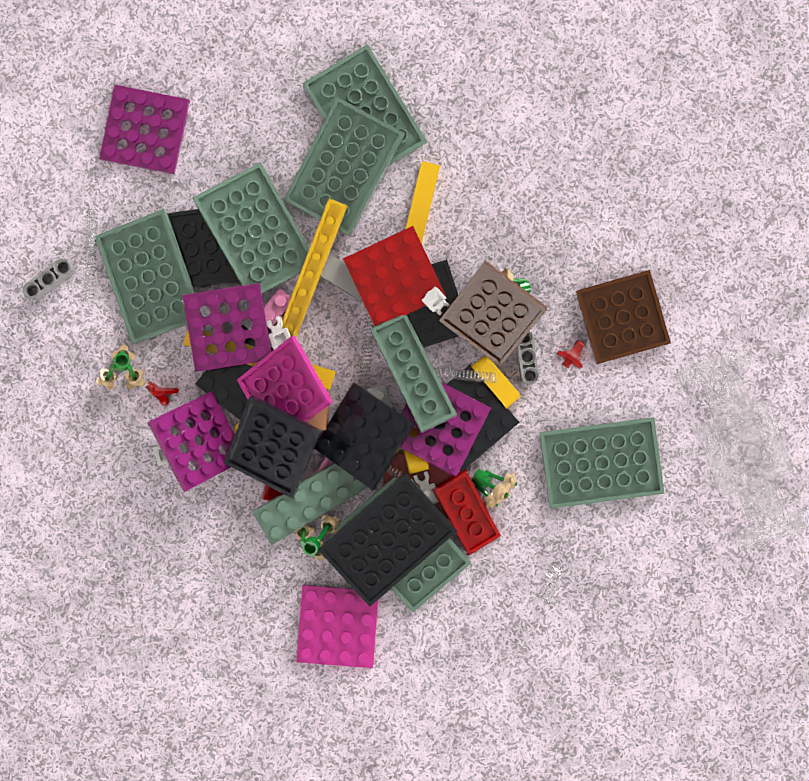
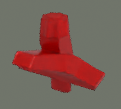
(573, 355)
(160, 392)

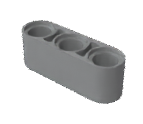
(40, 280)
(525, 366)

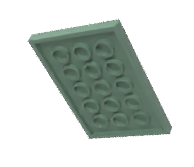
(366, 86)
(344, 163)
(254, 228)
(146, 275)
(601, 462)
(431, 573)

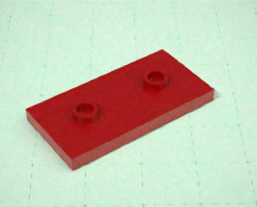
(466, 512)

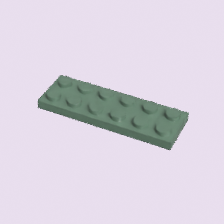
(413, 373)
(313, 498)

